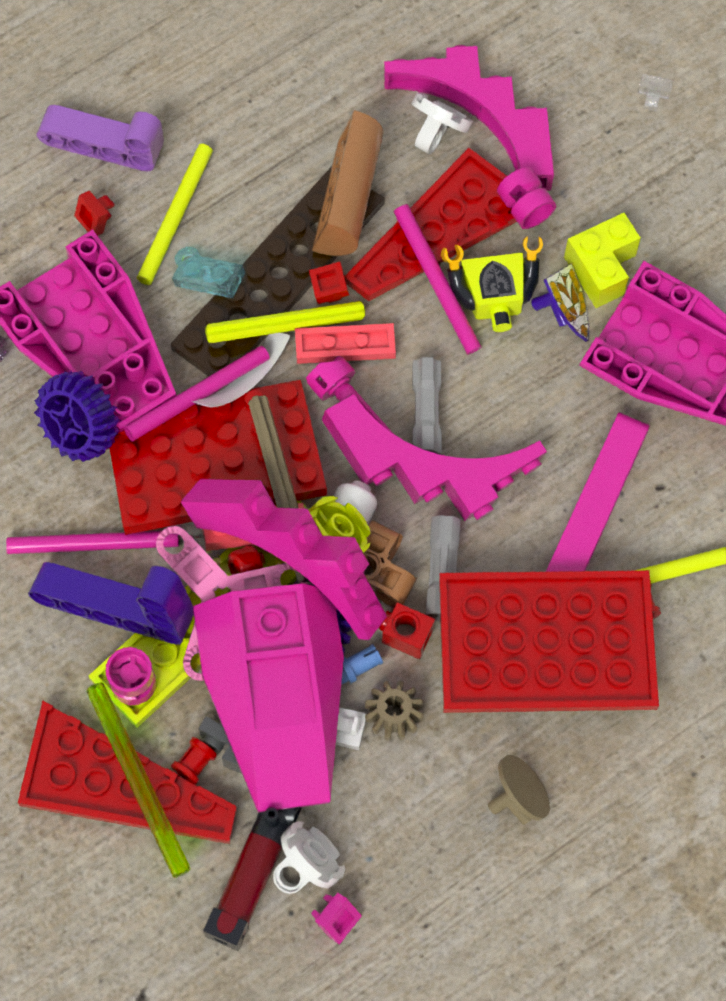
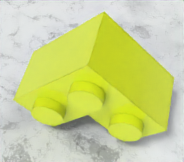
(598, 256)

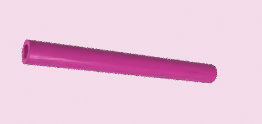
(437, 279)
(196, 392)
(87, 542)

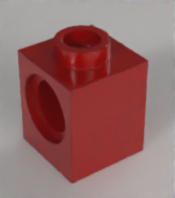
(411, 644)

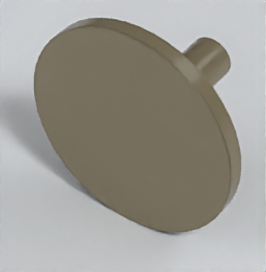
(523, 791)

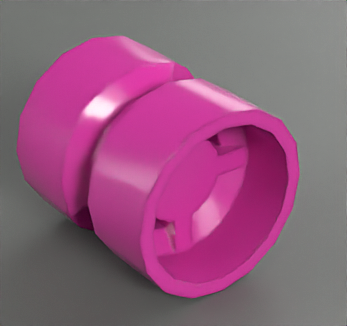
(527, 199)
(131, 676)

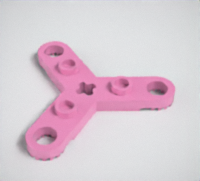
(203, 575)

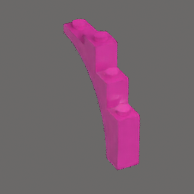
(491, 100)
(467, 481)
(292, 535)

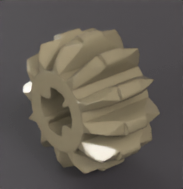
(379, 710)

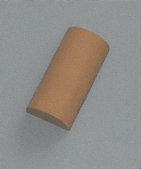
(349, 186)

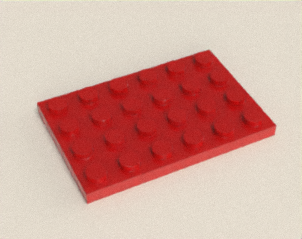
(212, 444)
(547, 641)

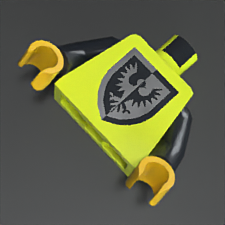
(494, 284)

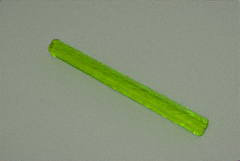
(138, 780)

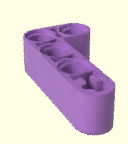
(102, 138)

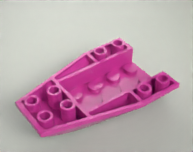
(89, 322)
(665, 346)
(276, 686)

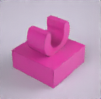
(337, 917)

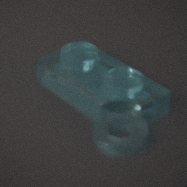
(206, 273)

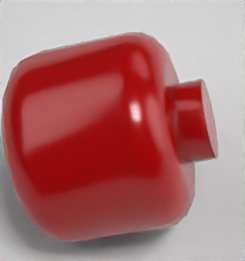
(245, 560)

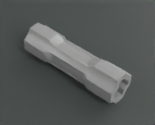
(426, 386)
(444, 548)

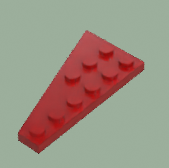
(454, 211)
(79, 775)

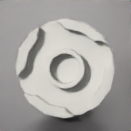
(438, 119)
(311, 856)

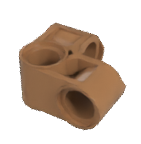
(388, 580)

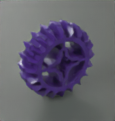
(76, 416)

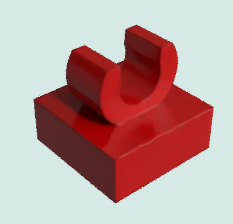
(93, 212)
(329, 283)

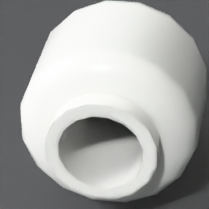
(359, 496)

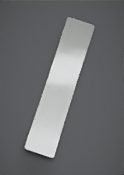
(274, 345)

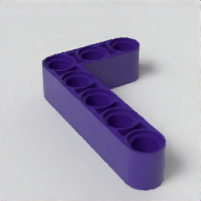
(155, 610)

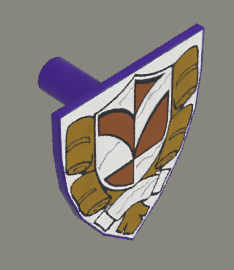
(566, 301)

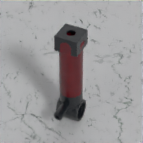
(249, 877)

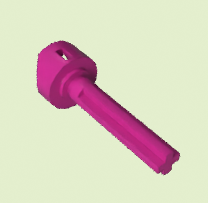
(335, 382)

